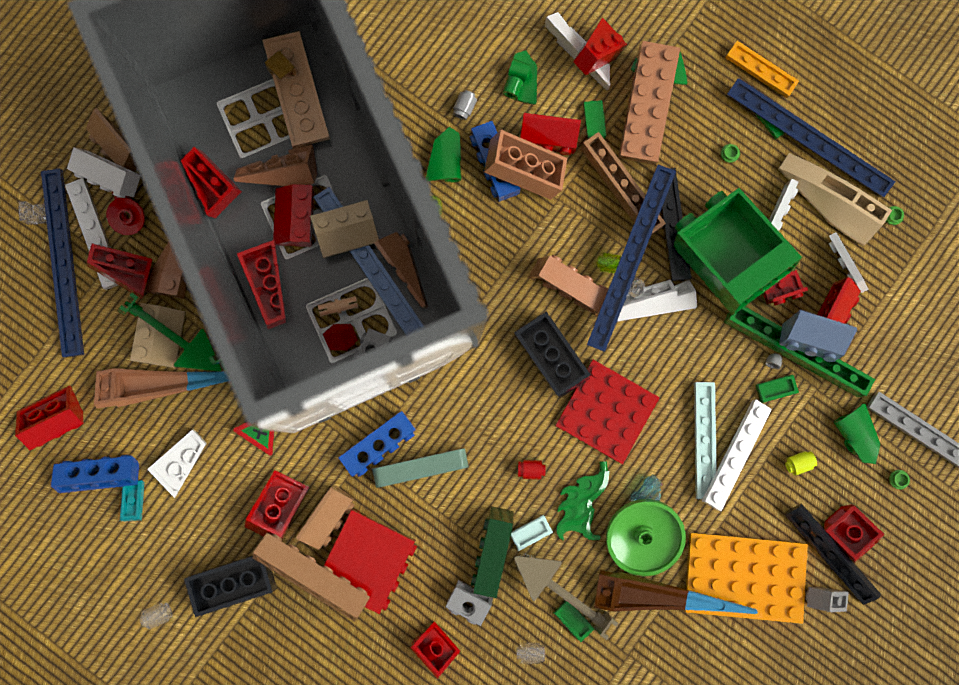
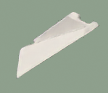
(572, 43)
(659, 299)

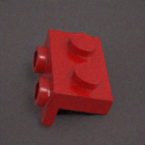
(786, 287)

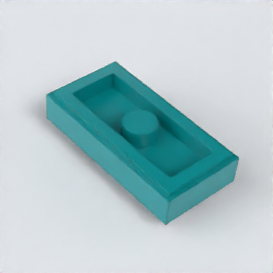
(132, 502)

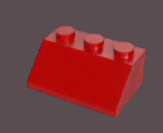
(551, 132)
(292, 215)
(840, 300)
(48, 418)

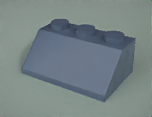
(817, 336)

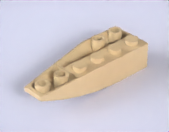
(836, 199)

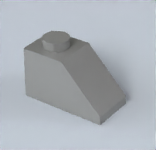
(827, 599)

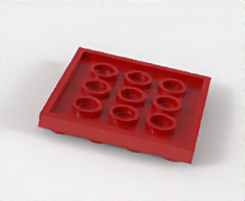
(607, 412)

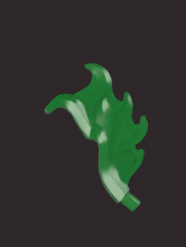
(579, 502)

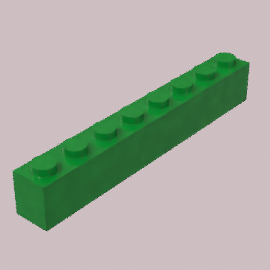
(769, 334)

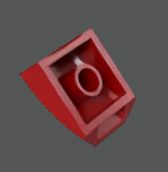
(852, 531)

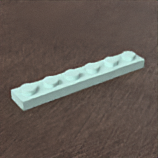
(704, 436)

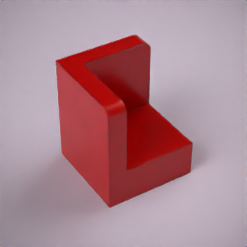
(340, 337)

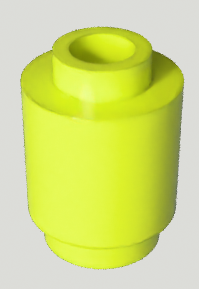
(801, 463)

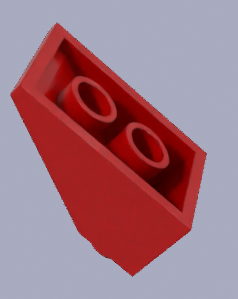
(276, 506)

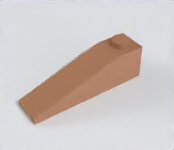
(399, 255)

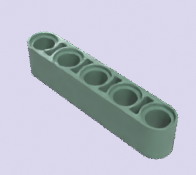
(420, 468)

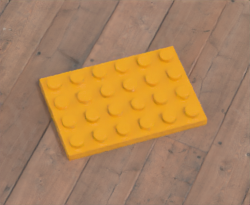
(749, 573)

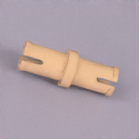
(337, 306)

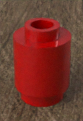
(531, 469)

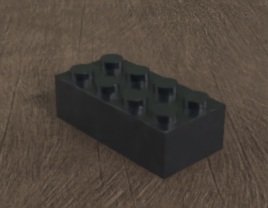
(552, 355)
(229, 585)

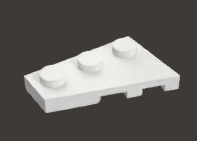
(846, 261)
(177, 463)

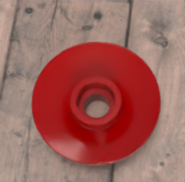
(119, 221)

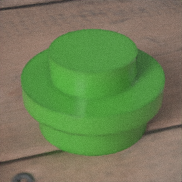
(730, 153)
(895, 216)
(899, 479)

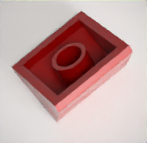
(434, 649)

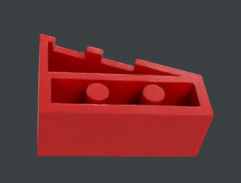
(600, 48)
(210, 182)
(120, 267)

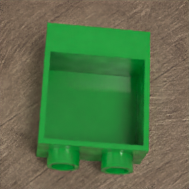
(735, 249)

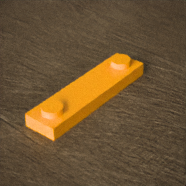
(762, 69)

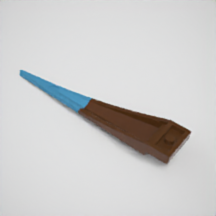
(633, 593)

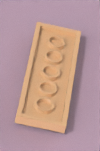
(298, 92)

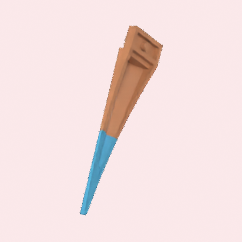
(130, 386)

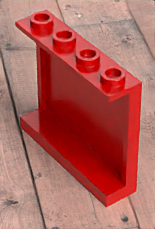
(370, 558)

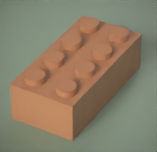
(525, 164)

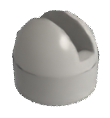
(774, 361)

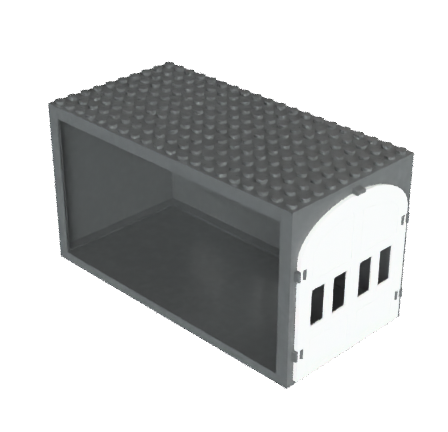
(168, 81)

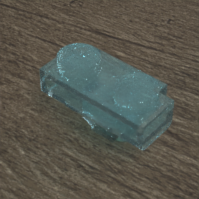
(649, 489)

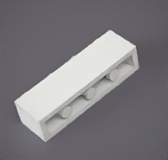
(103, 173)

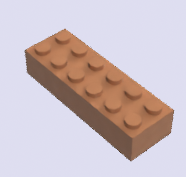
(649, 102)

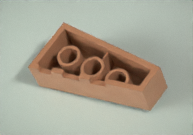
(569, 283)

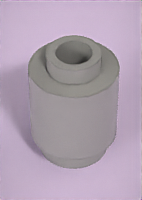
(464, 105)

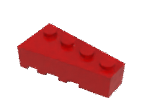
(263, 276)

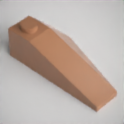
(294, 168)
(167, 276)

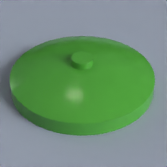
(645, 537)

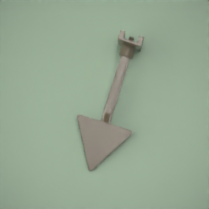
(538, 574)

